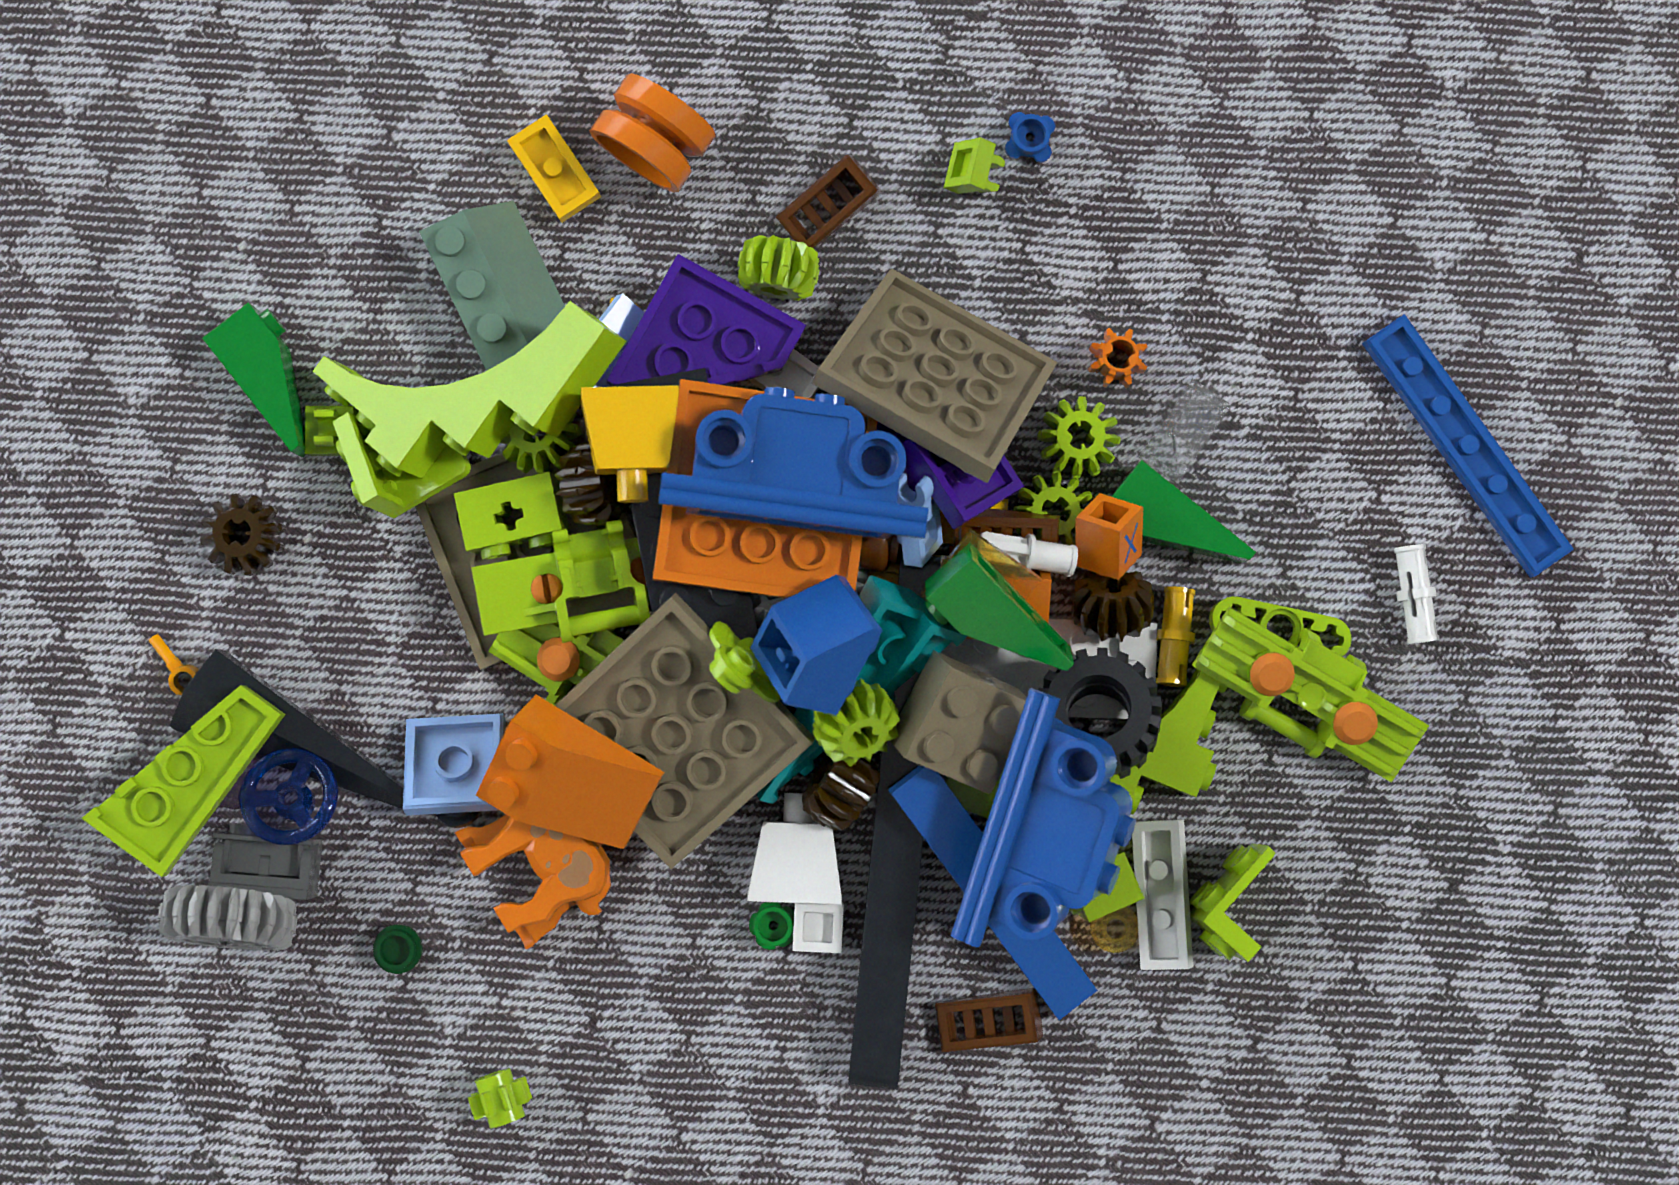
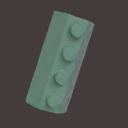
(494, 278)

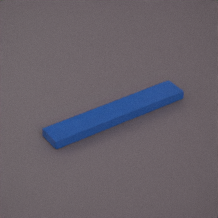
(1467, 446)
(955, 842)

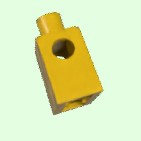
(630, 433)

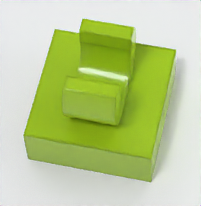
(971, 166)
(320, 431)

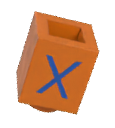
(1109, 536)

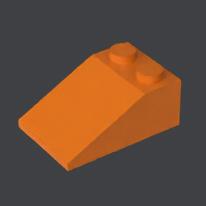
(568, 777)

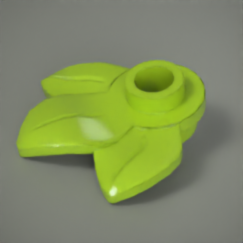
(736, 664)

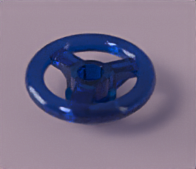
(301, 809)

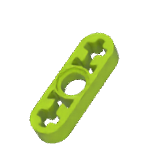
(1317, 622)

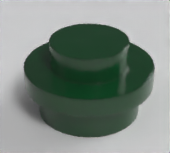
(397, 949)

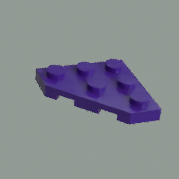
(709, 325)

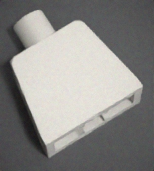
(795, 860)

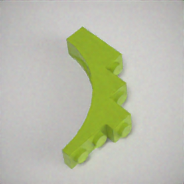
(532, 389)
(1175, 760)

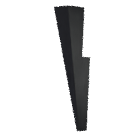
(297, 729)

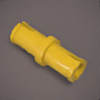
(1175, 636)

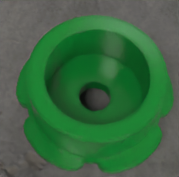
(760, 928)

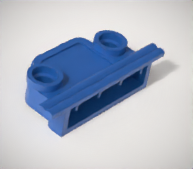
(797, 468)
(1048, 829)

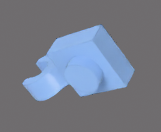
(917, 550)

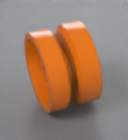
(652, 132)

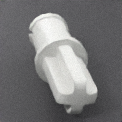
(1036, 553)

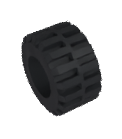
(1122, 682)

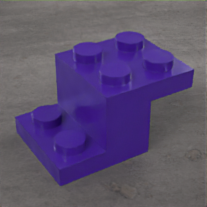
(955, 491)

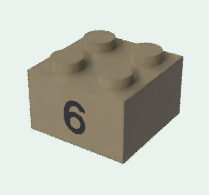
(959, 722)

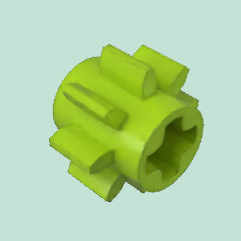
(499, 1098)

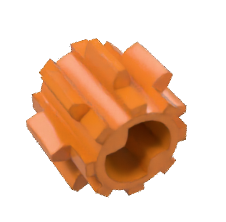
(1132, 364)

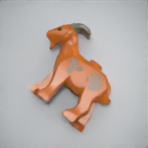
(569, 868)

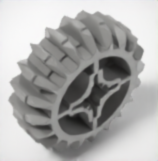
(227, 918)

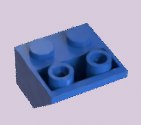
(817, 645)

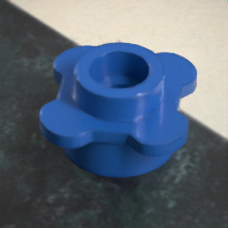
(1024, 124)

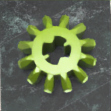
(778, 268)
(1095, 437)
(538, 452)
(1047, 497)
(860, 726)

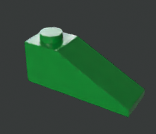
(263, 368)
(1176, 520)
(991, 610)

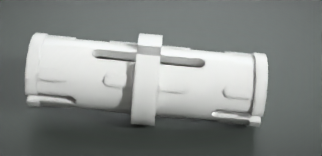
(1416, 594)

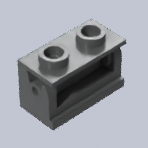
(261, 866)

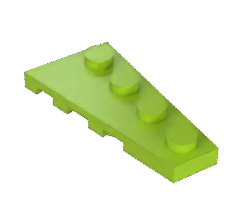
(178, 792)

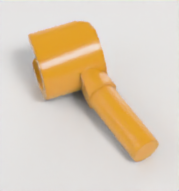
(172, 663)

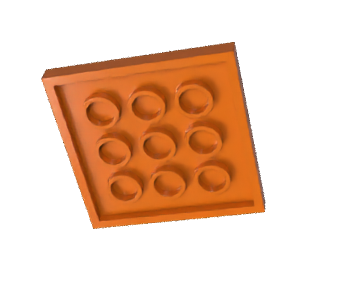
(737, 552)

